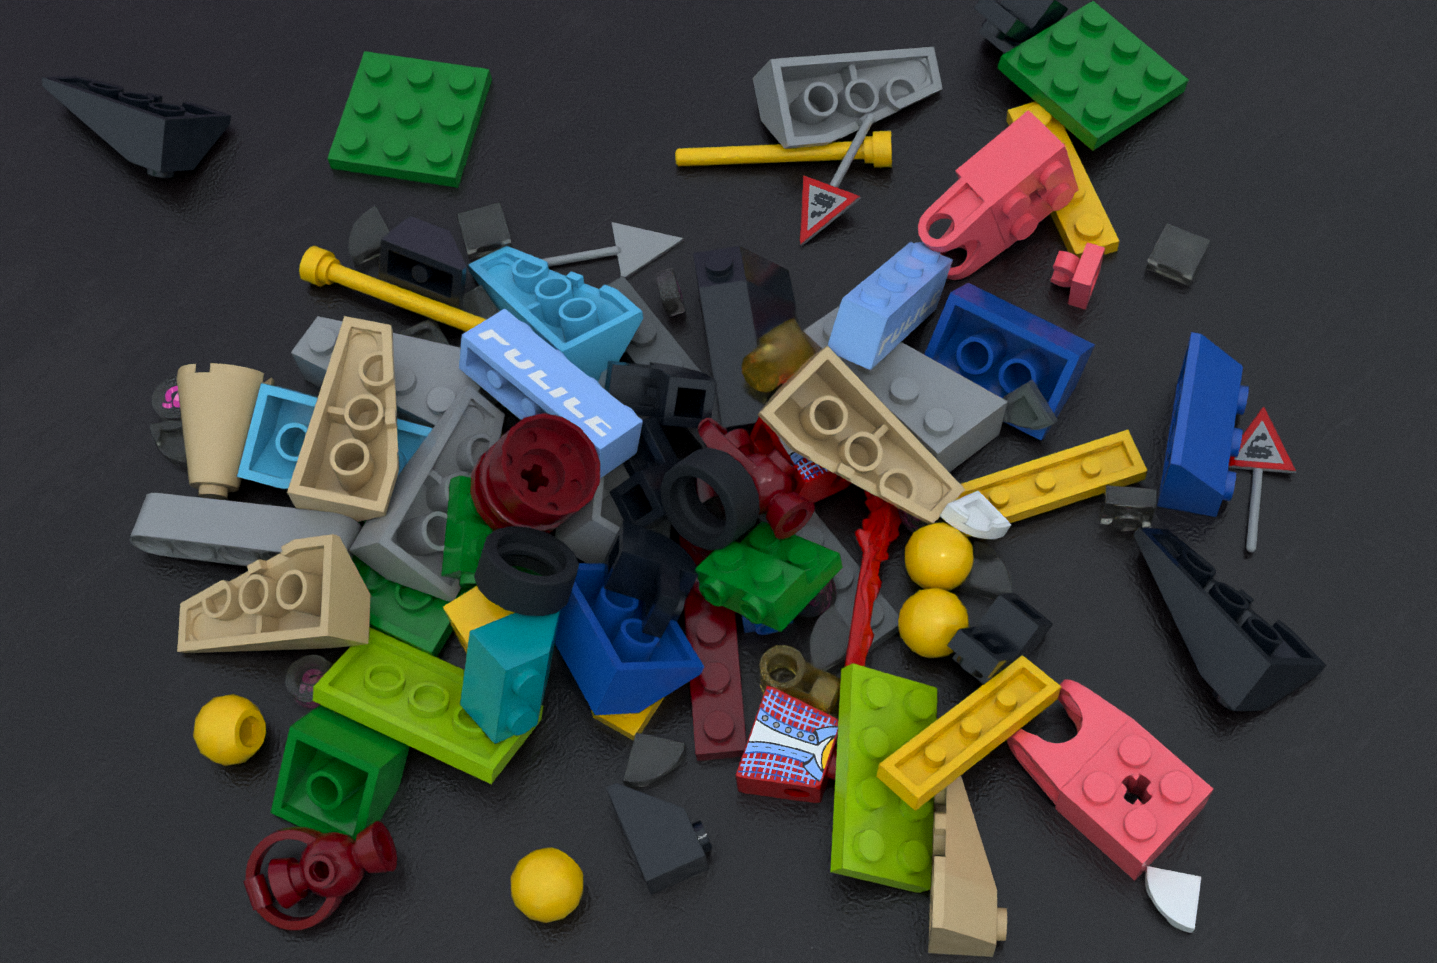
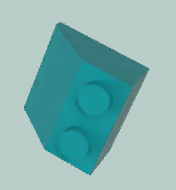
(508, 673)

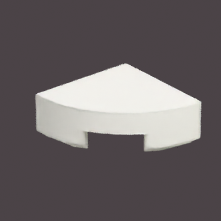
(976, 517)
(1174, 896)

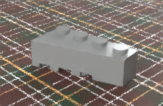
(424, 371)
(932, 401)

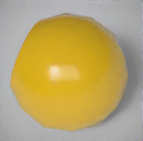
(938, 557)
(931, 621)
(229, 730)
(546, 885)

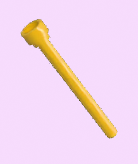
(874, 149)
(322, 268)

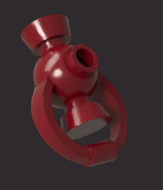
(771, 473)
(328, 867)

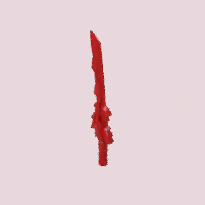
(874, 540)

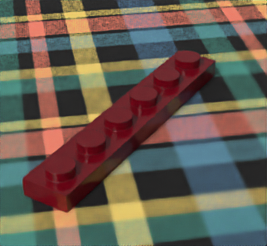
(718, 689)

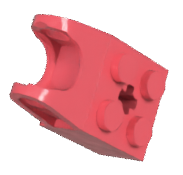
(1001, 194)
(1103, 764)

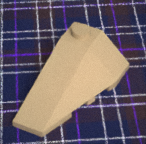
(847, 430)
(352, 437)
(290, 602)
(962, 889)

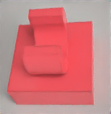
(1078, 273)

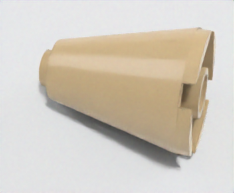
(216, 423)

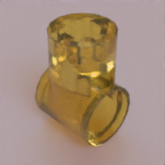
(777, 356)
(825, 685)

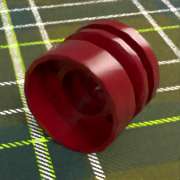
(536, 475)

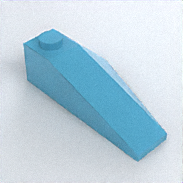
(561, 309)
(280, 430)

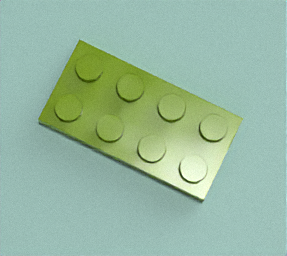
(413, 702)
(873, 828)

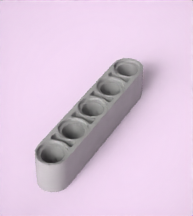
(229, 529)

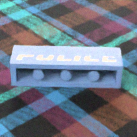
(889, 305)
(537, 379)

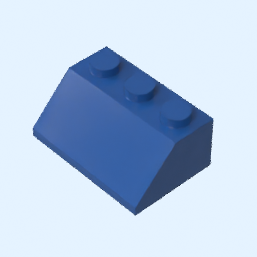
(1007, 347)
(1203, 430)
(610, 655)

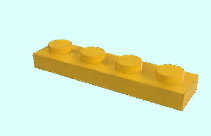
(1084, 216)
(1061, 477)
(968, 732)

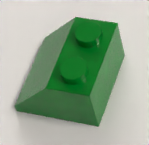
(337, 773)

